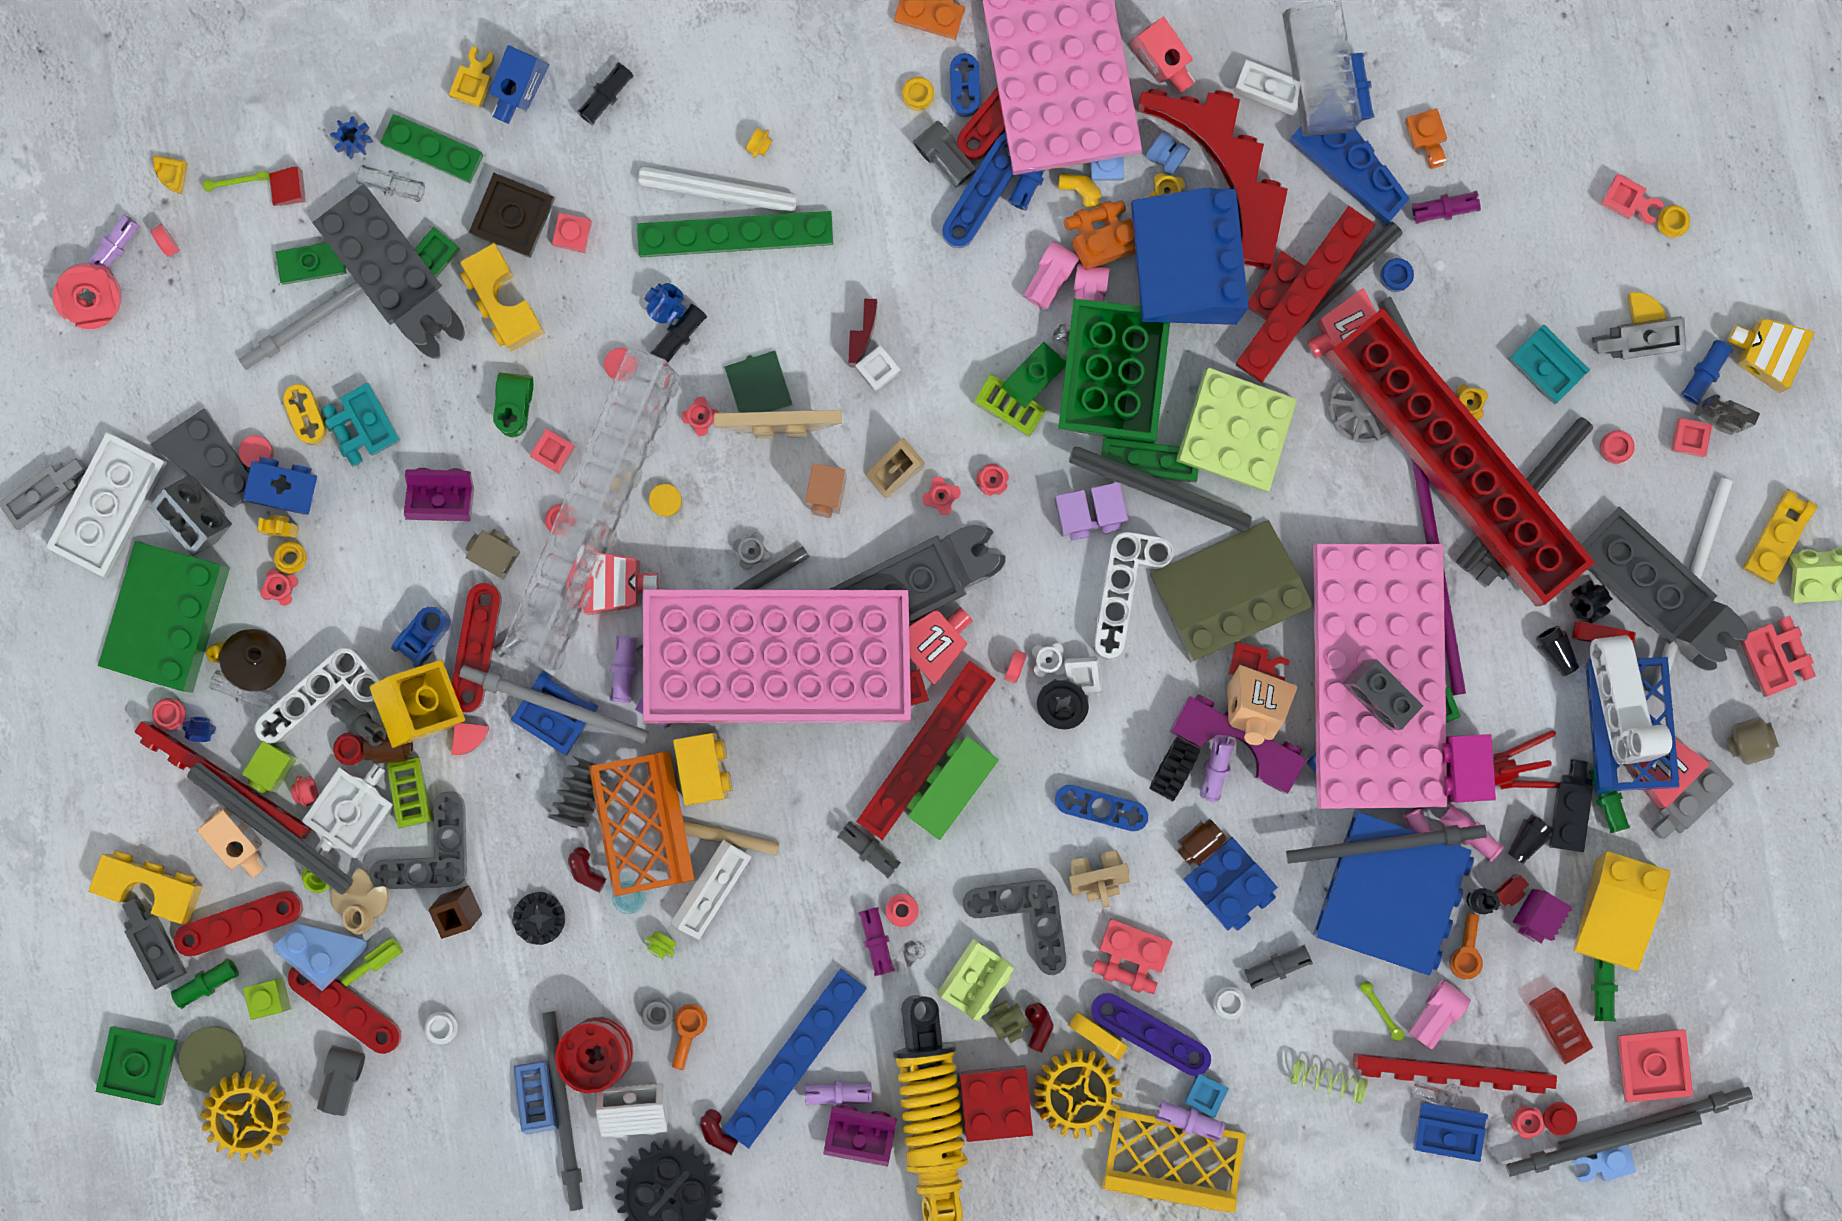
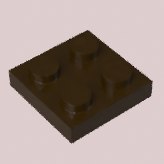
(512, 215)

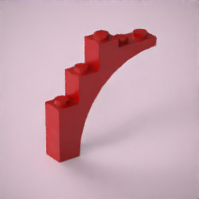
(1238, 160)

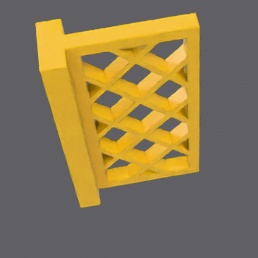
(1168, 1190)

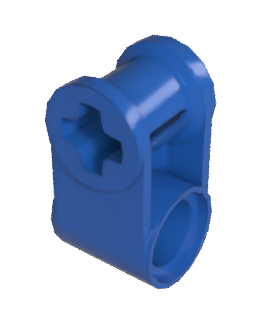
(421, 637)

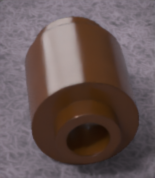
(385, 753)
(1201, 842)

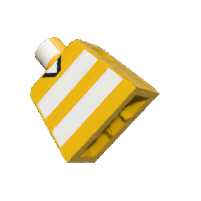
(1771, 351)

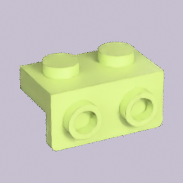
(1816, 576)
(976, 980)

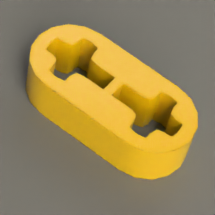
(297, 416)
(1098, 1035)

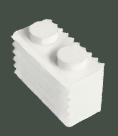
(632, 1110)

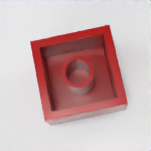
(996, 1103)

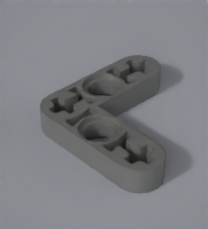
(442, 855)
(1026, 904)

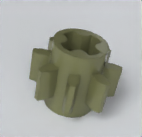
(1008, 1021)

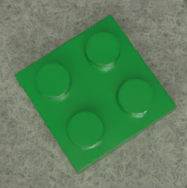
(136, 1065)

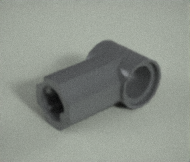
(939, 147)
(342, 1071)

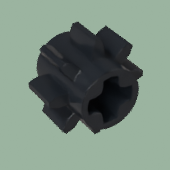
(1590, 601)

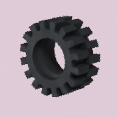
(1174, 769)

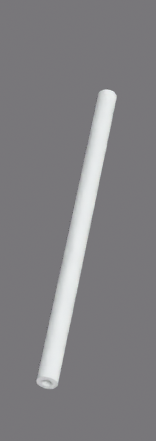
(1700, 558)

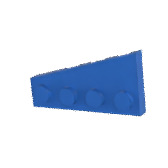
(1356, 169)

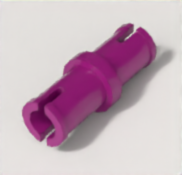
(1446, 207)
(876, 941)

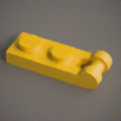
(1779, 537)

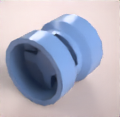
(1167, 152)

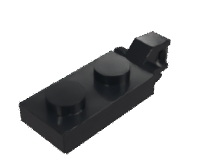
(1572, 809)

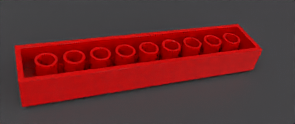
(1460, 458)

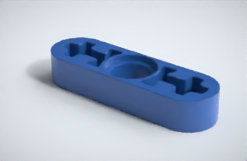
(1122, 822)

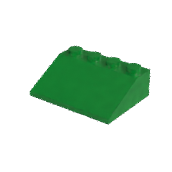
(1113, 372)
(163, 617)

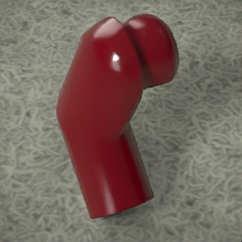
(581, 872)
(1041, 1023)
(712, 1132)

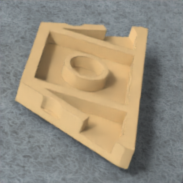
(765, 424)

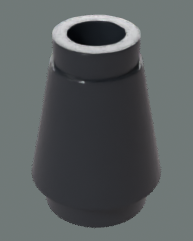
(1558, 650)
(1530, 838)

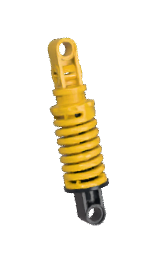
(933, 1111)

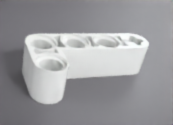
(1124, 597)
(312, 698)
(1625, 703)

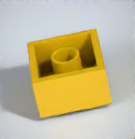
(417, 703)
(702, 768)

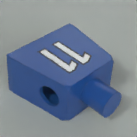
(521, 70)

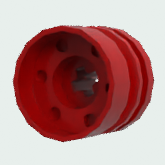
(576, 1060)

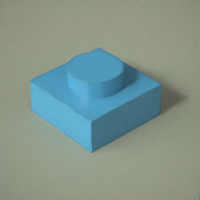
(1206, 1095)

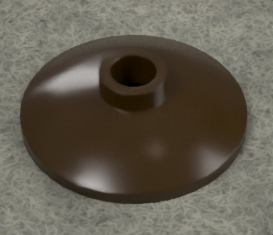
(250, 673)

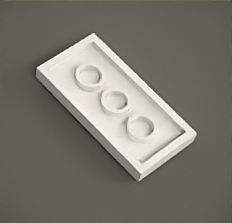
(106, 505)

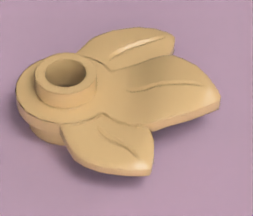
(360, 899)

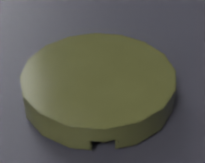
(210, 1056)

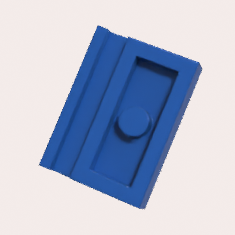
(1450, 1131)

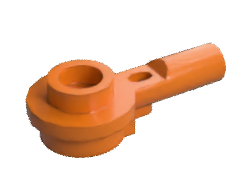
(1467, 961)
(689, 1022)

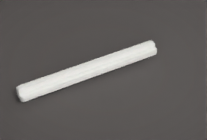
(717, 189)

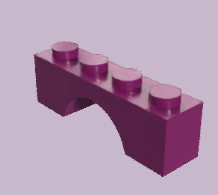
(1275, 763)

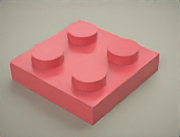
(1655, 1065)

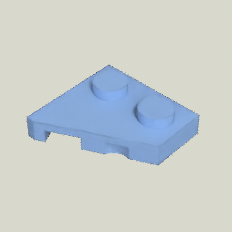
(318, 953)

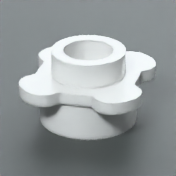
(1055, 653)

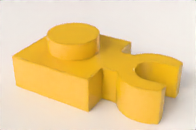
(471, 83)
(277, 526)

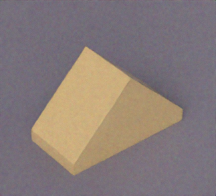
(895, 468)

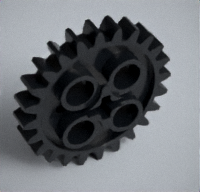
(647, 1174)

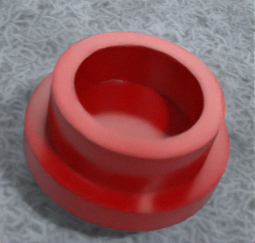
(348, 749)
(1560, 1118)

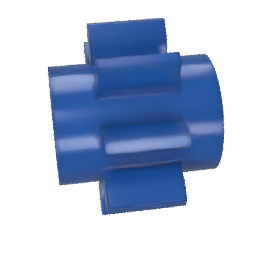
(344, 143)
(664, 303)

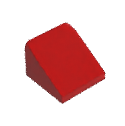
(287, 186)

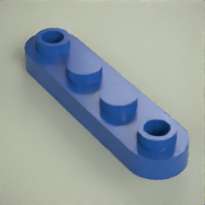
(979, 195)

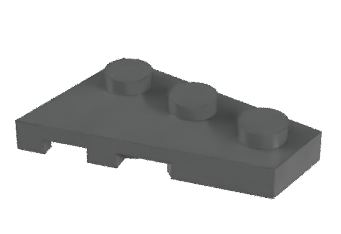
(206, 456)

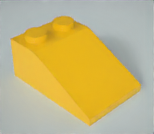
(1621, 910)

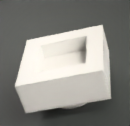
(878, 368)
(1085, 672)

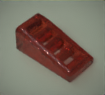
(1552, 1005)

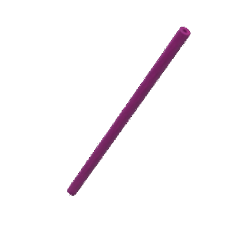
(1431, 537)

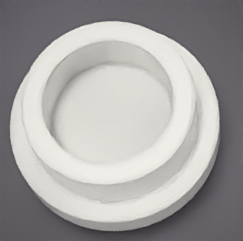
(1229, 1003)
(441, 1027)

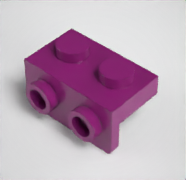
(438, 495)
(860, 1135)

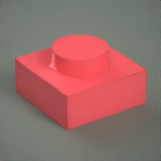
(572, 232)
(1691, 437)
(552, 451)

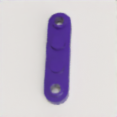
(1151, 1034)

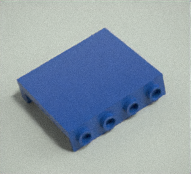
(1393, 900)

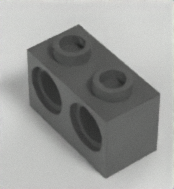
(190, 515)
(1382, 694)

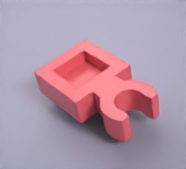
(1627, 197)

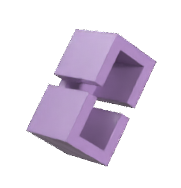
(1107, 508)

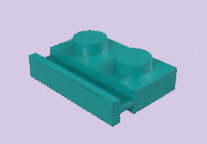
(1549, 364)

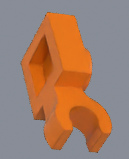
(1428, 132)

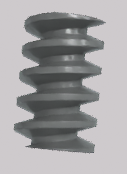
(577, 795)

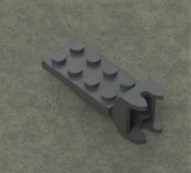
(389, 270)
(934, 570)
(1663, 591)

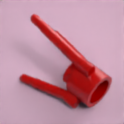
(1507, 770)

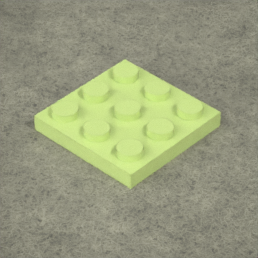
(1236, 430)

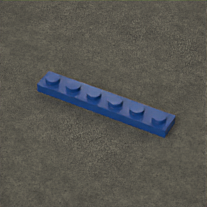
(794, 1058)

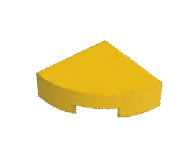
(170, 172)
(1644, 307)

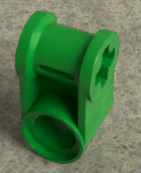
(512, 397)

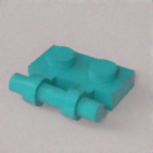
(369, 419)

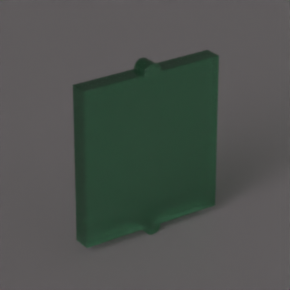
(758, 384)

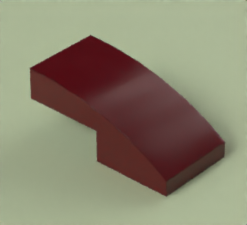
(860, 340)

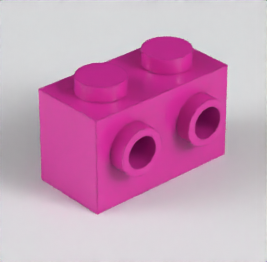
(1469, 768)

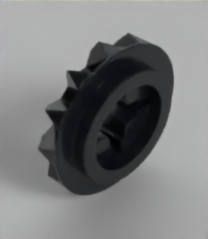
(1065, 717)
(548, 906)

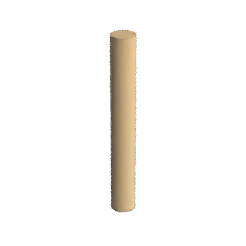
(735, 839)

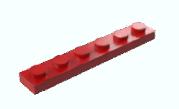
(1305, 294)
(925, 750)
(183, 757)
(1468, 1075)

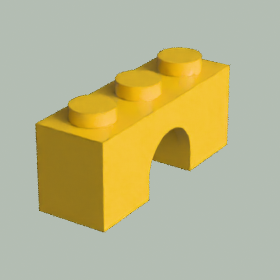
(486, 274)
(173, 894)

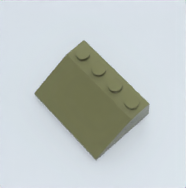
(1231, 590)

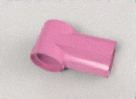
(1054, 269)
(1091, 283)
(1443, 1007)

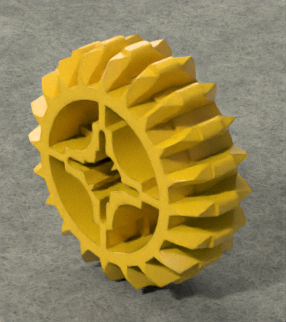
(234, 1112)
(1068, 1119)

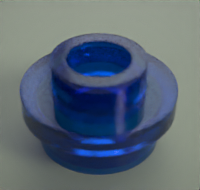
(198, 729)

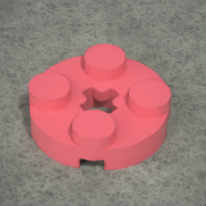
(96, 279)

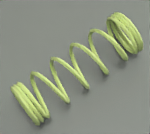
(1360, 1087)

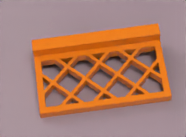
(668, 816)

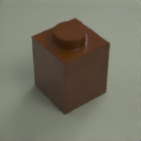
(455, 912)

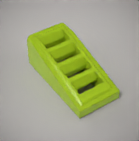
(981, 402)
(426, 813)

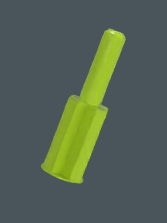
(375, 959)

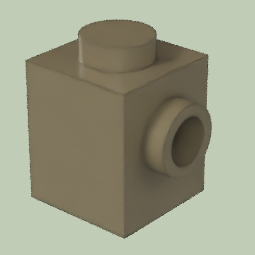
(492, 552)

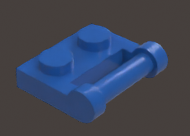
(549, 725)

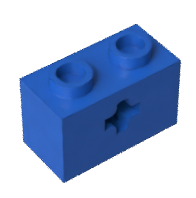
(295, 500)

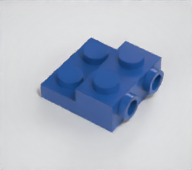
(1231, 885)

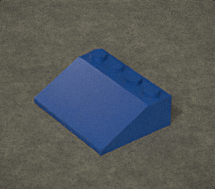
(1190, 257)

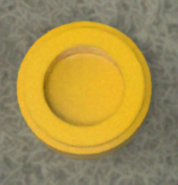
(918, 93)
(665, 500)

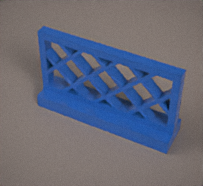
(1604, 763)

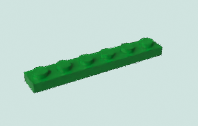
(735, 234)

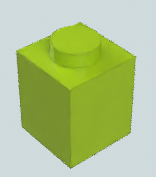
(268, 767)
(267, 998)

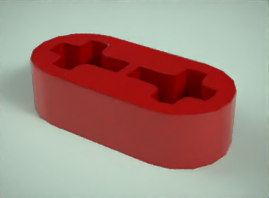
(1588, 632)

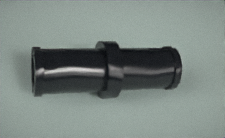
(605, 93)
(679, 333)
(1483, 901)

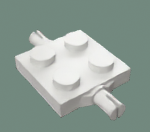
(348, 812)

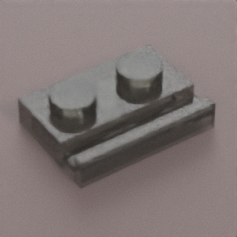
(1727, 415)

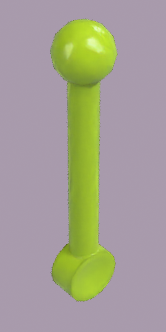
(209, 185)
(1396, 1033)

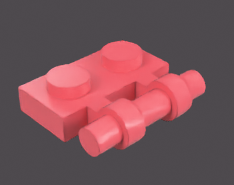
(1769, 660)
(1137, 947)

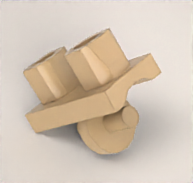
(1102, 882)

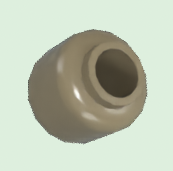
(1753, 741)

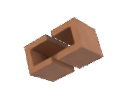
(825, 490)

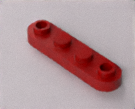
(984, 127)
(476, 642)
(238, 923)
(349, 1012)

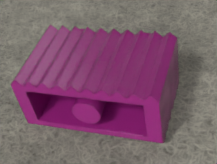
(1541, 916)

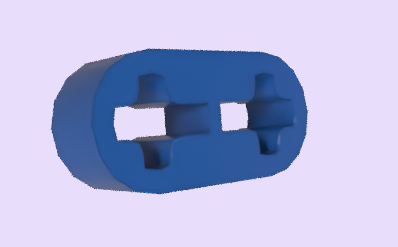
(972, 85)

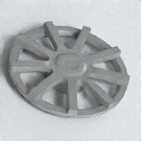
(1359, 410)

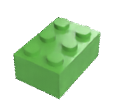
(951, 786)

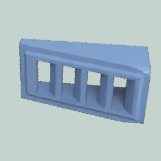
(523, 1099)

